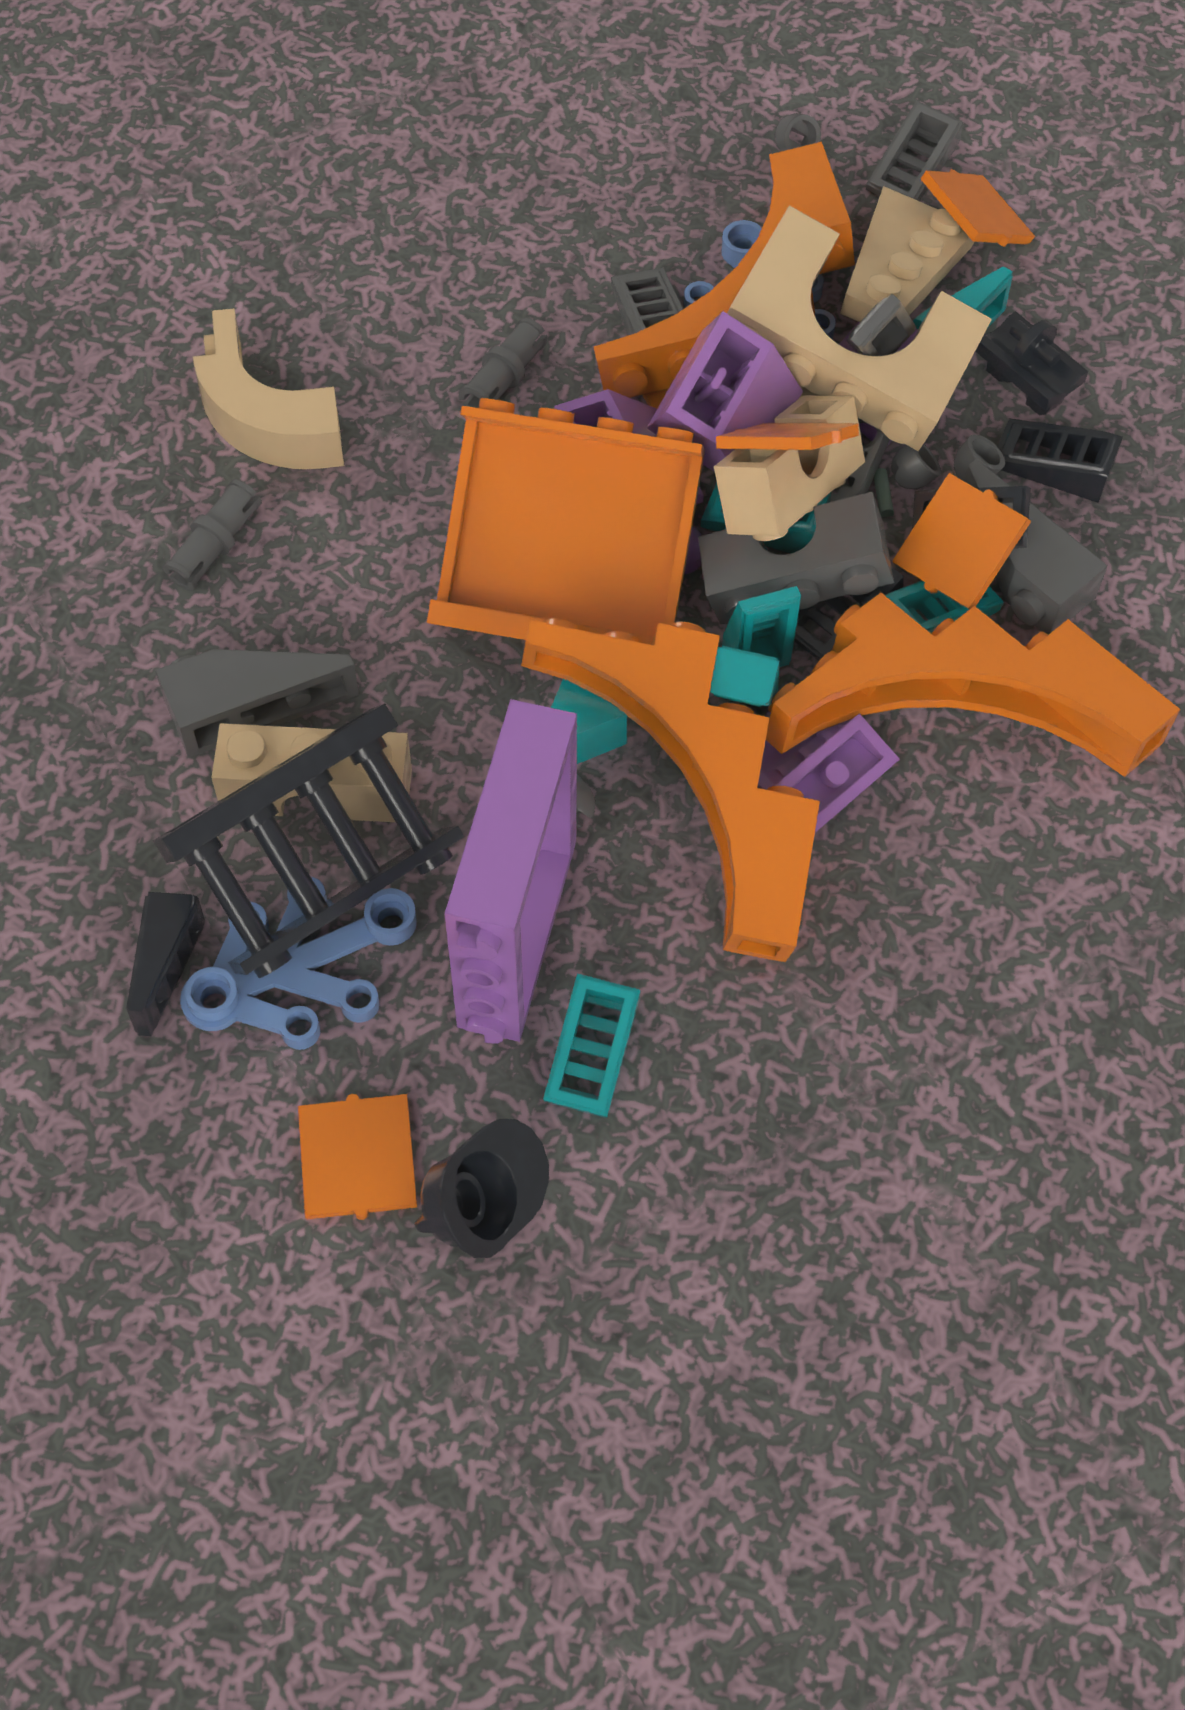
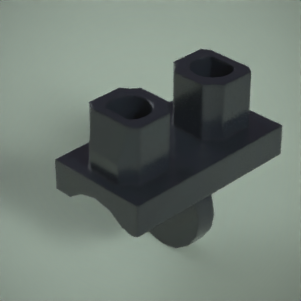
(1031, 361)

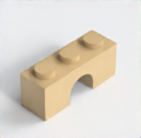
(774, 488)
(252, 750)

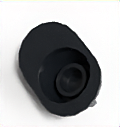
(485, 1189)

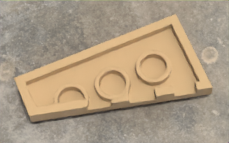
(903, 254)

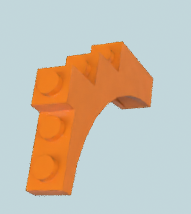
(655, 355)
(973, 664)
(666, 689)

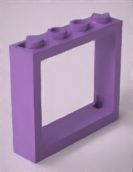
(513, 871)

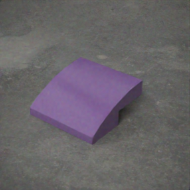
(829, 765)

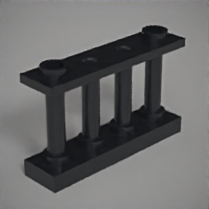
(255, 811)

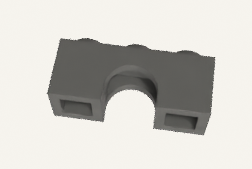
(841, 559)

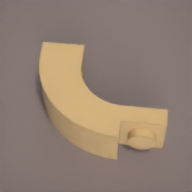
(264, 422)

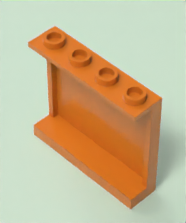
(566, 524)

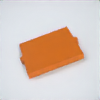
(977, 207)
(787, 436)
(961, 541)
(357, 1156)

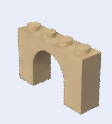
(891, 392)

